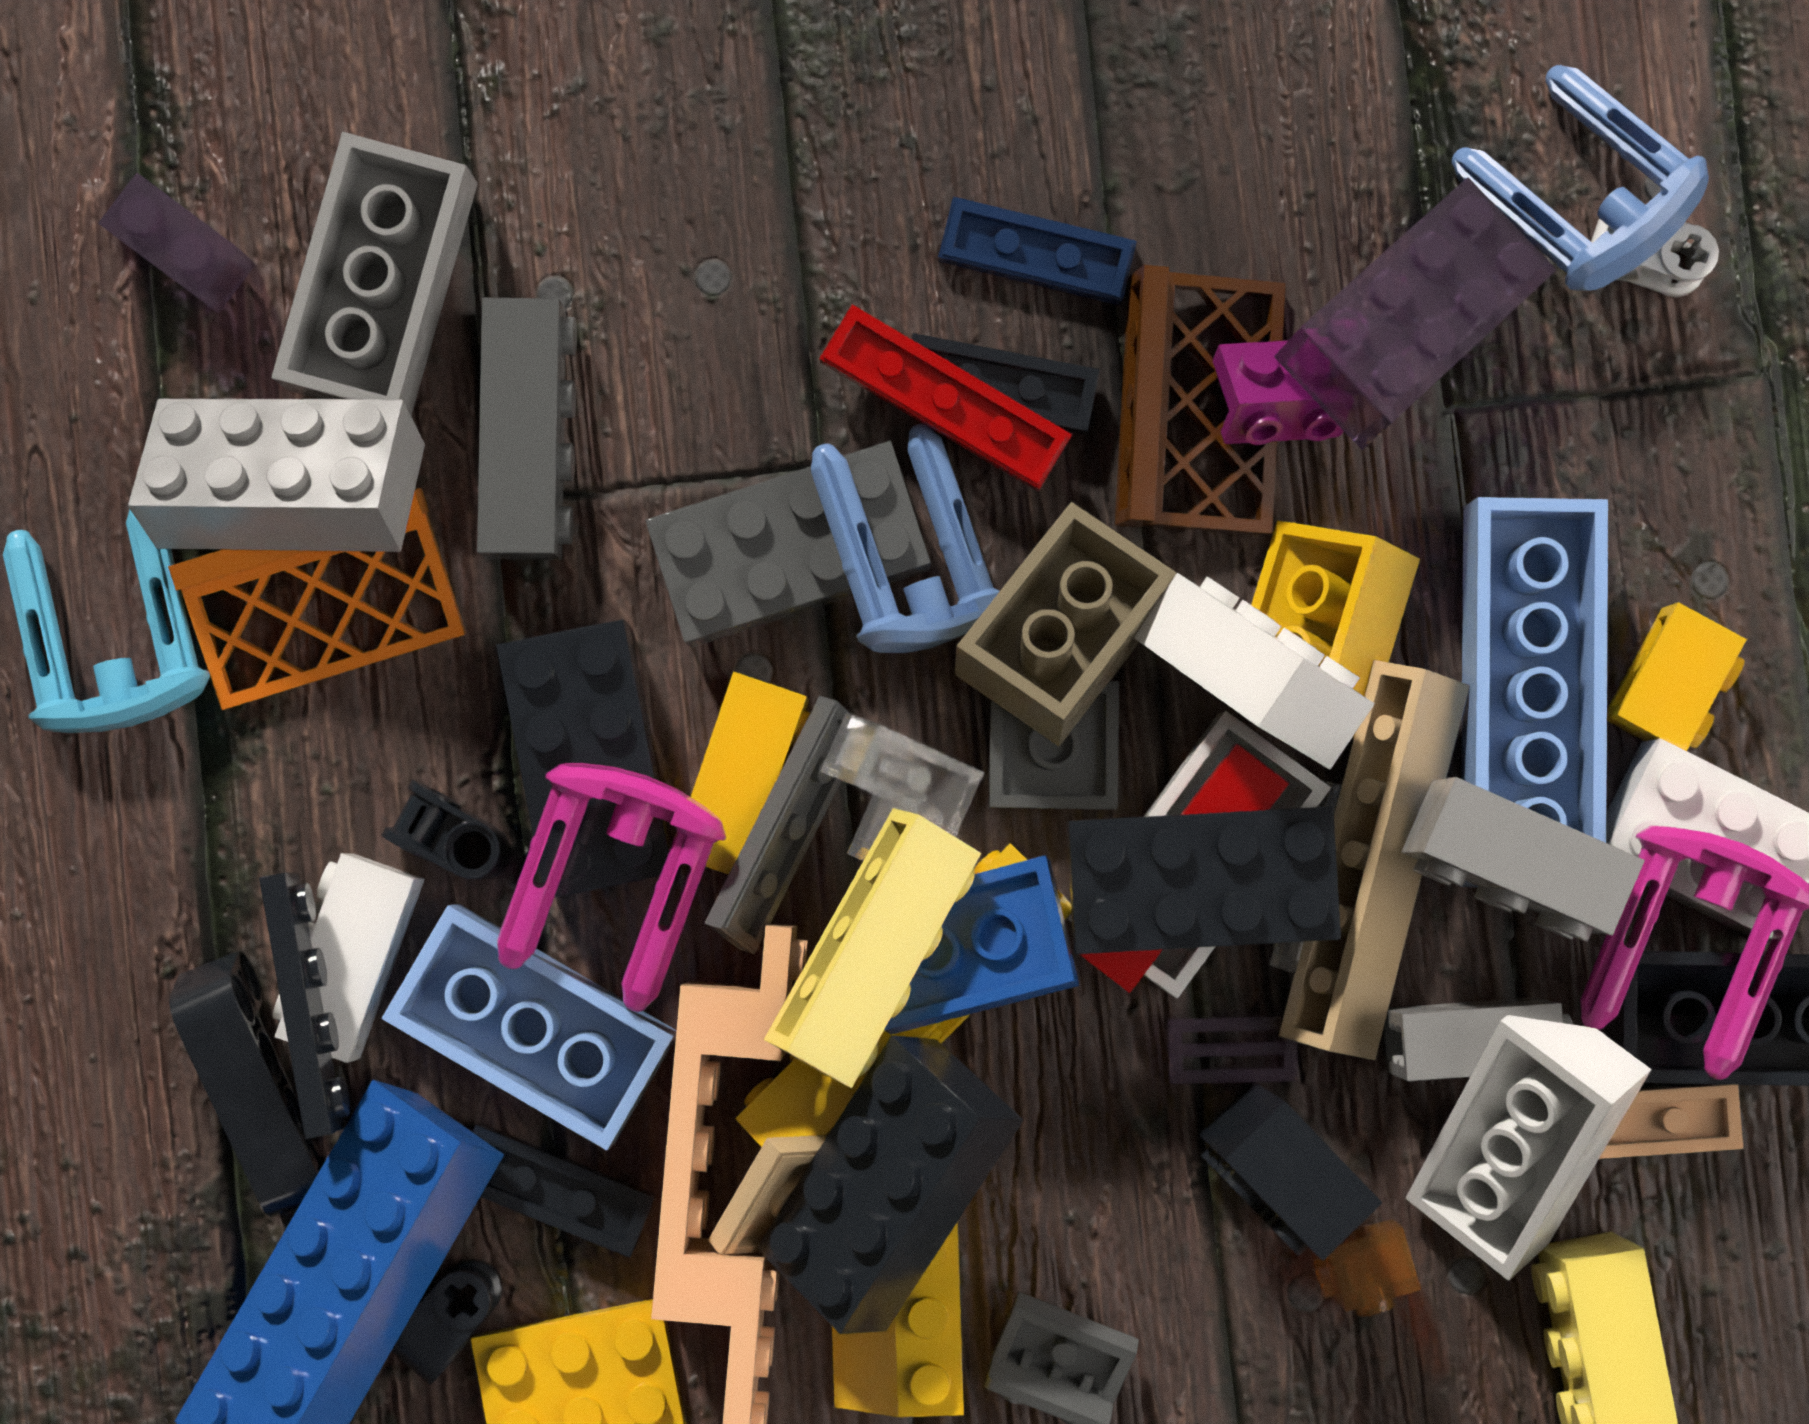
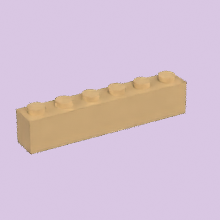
(1396, 753)

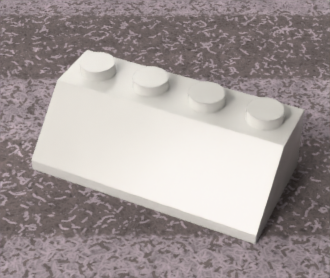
(1525, 1137)

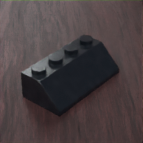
(1676, 1004)

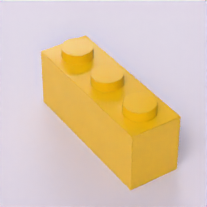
(745, 758)

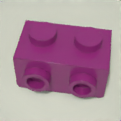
(1266, 399)

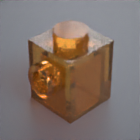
(1369, 1269)

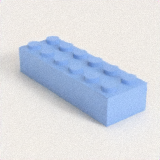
(1537, 655)

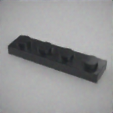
(308, 1029)

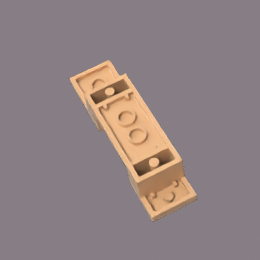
(690, 1275)

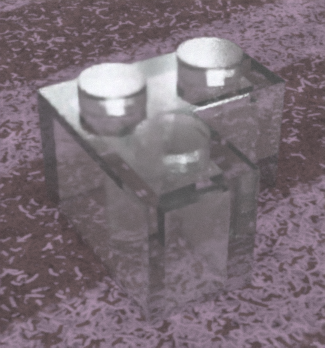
(900, 777)

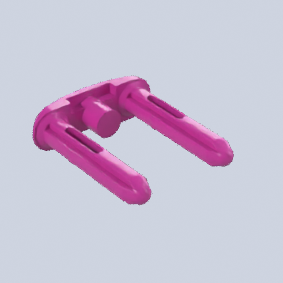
(637, 802)
(1726, 868)

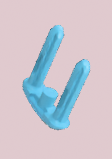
(120, 699)

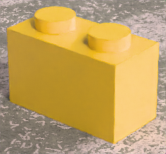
(1677, 678)

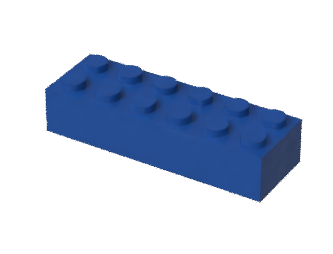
(347, 1267)

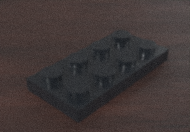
(1203, 880)

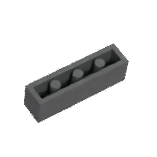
(523, 429)

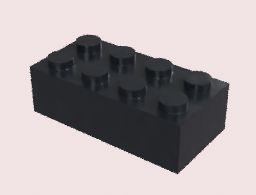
(583, 702)
(1286, 1172)
(888, 1184)

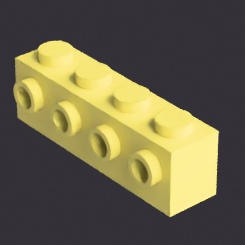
(874, 947)

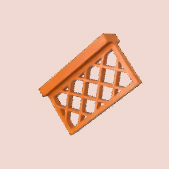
(234, 567)

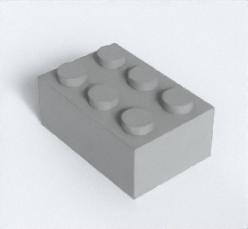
(1521, 859)

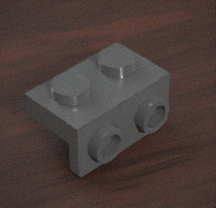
(1059, 1362)

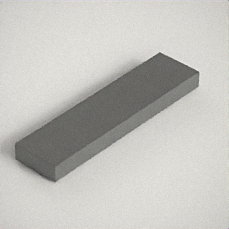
(779, 834)

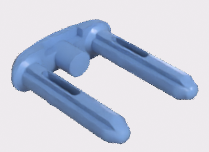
(1637, 227)
(932, 617)

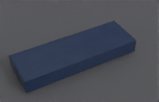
(1037, 251)

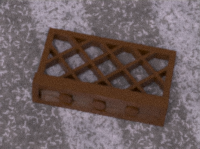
(1146, 401)

